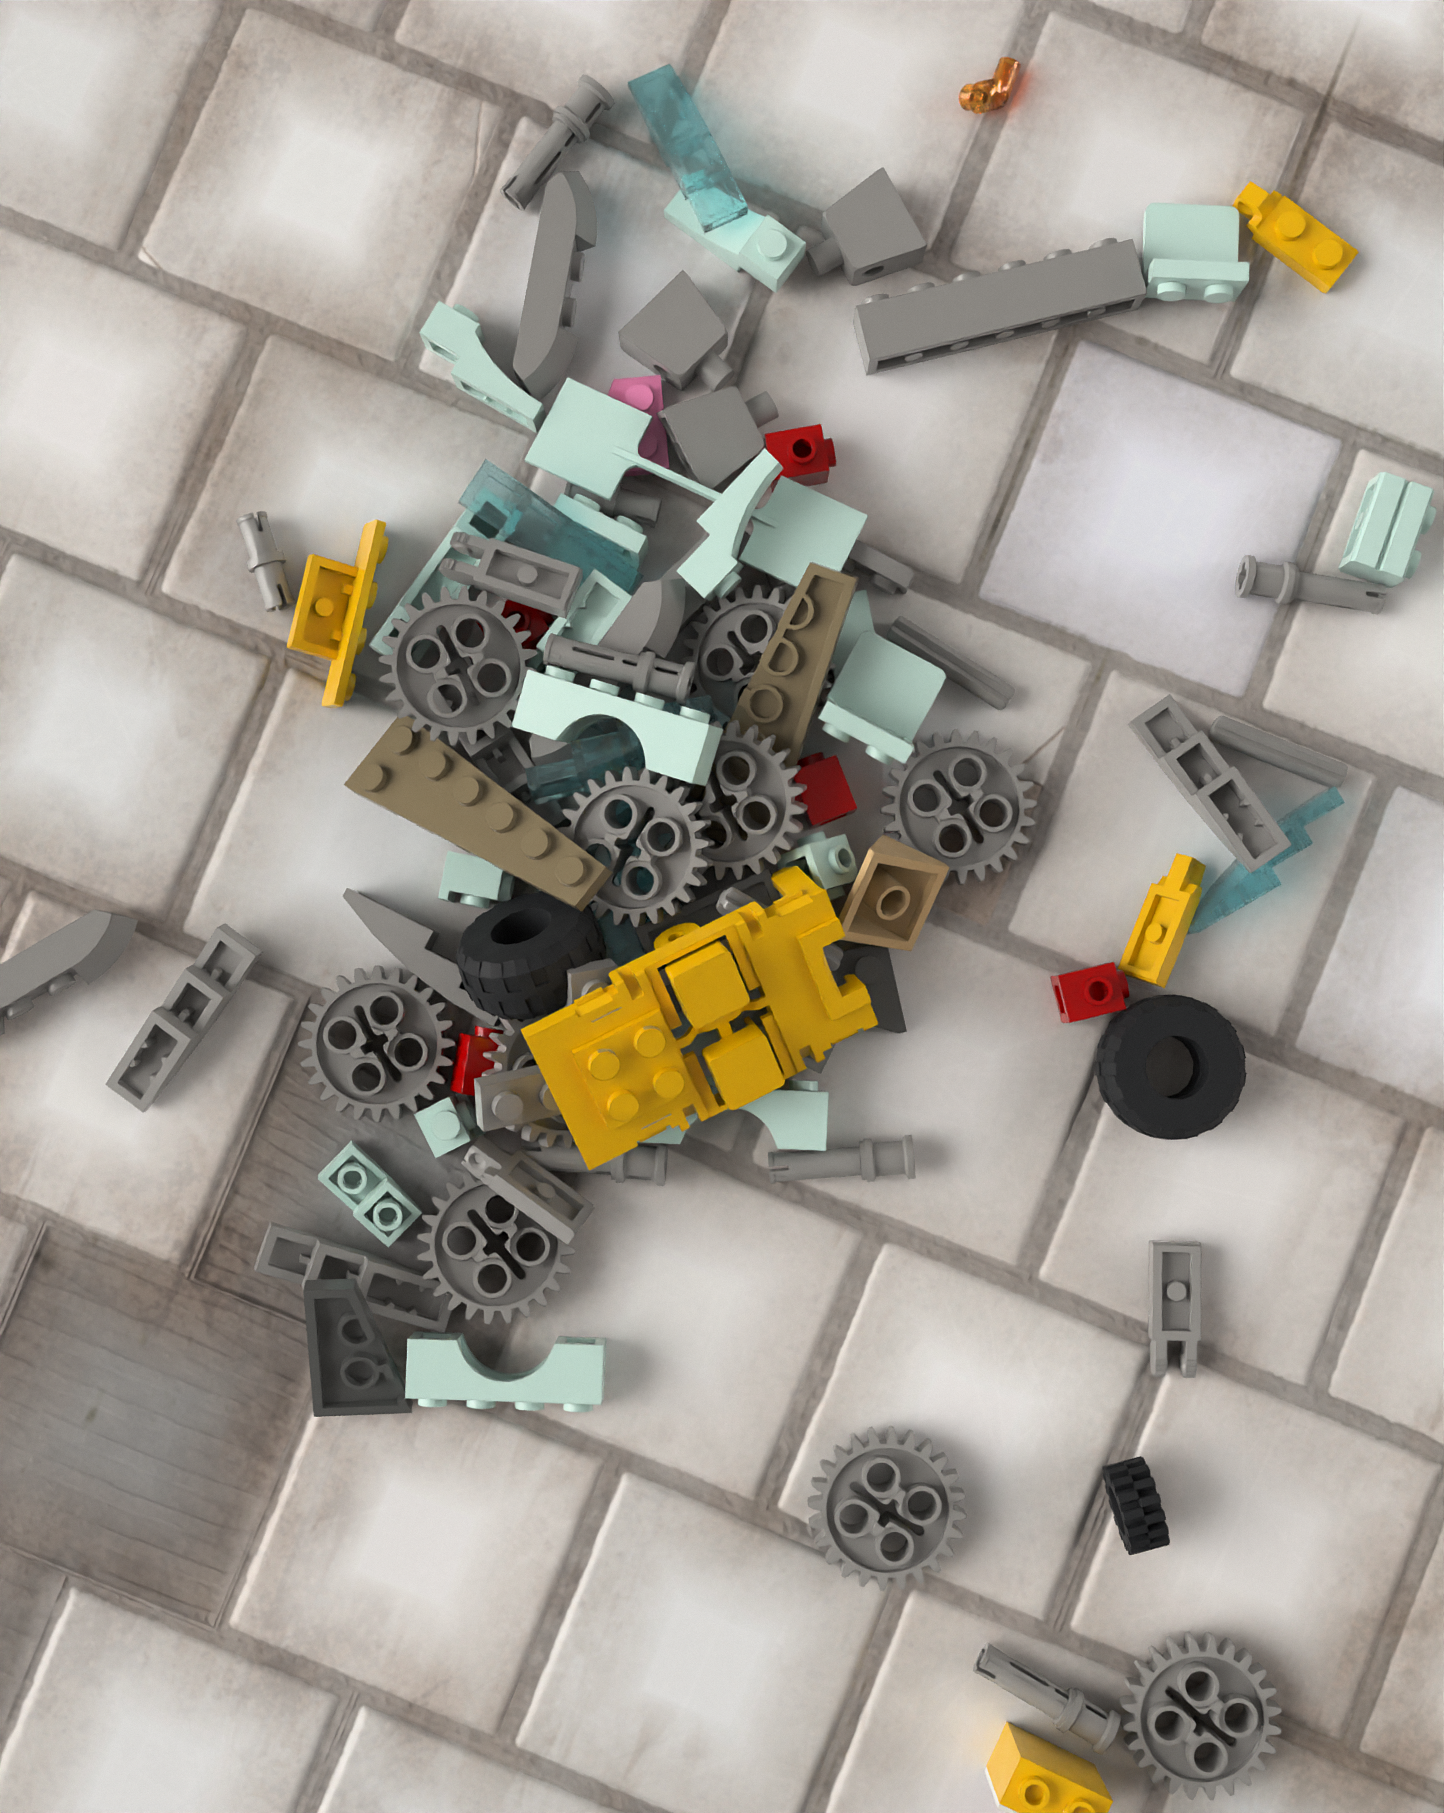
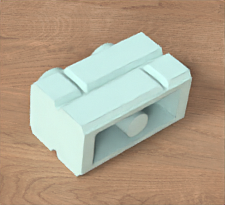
(1388, 530)

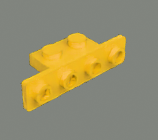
(333, 611)

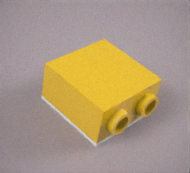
(1042, 1778)

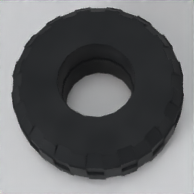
(520, 953)
(1216, 1067)

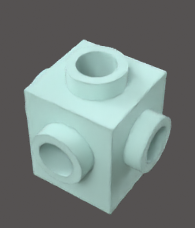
(824, 861)

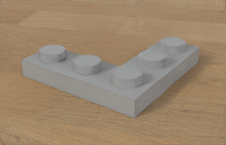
(523, 1093)

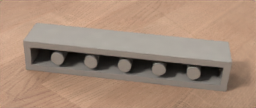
(999, 305)

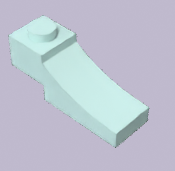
(748, 243)
(459, 339)
(714, 563)
(589, 618)

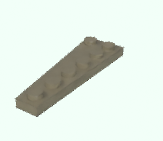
(789, 677)
(466, 807)

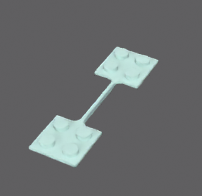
(597, 440)

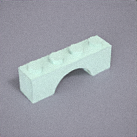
(431, 582)
(672, 743)
(793, 1116)
(445, 1369)

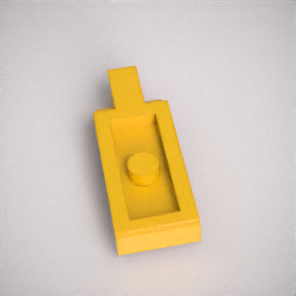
(1294, 236)
(1163, 923)

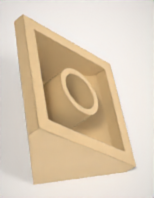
(891, 895)

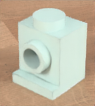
(474, 880)
(449, 1124)

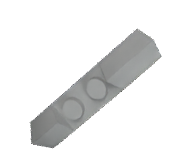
(563, 231)
(645, 624)
(81, 948)

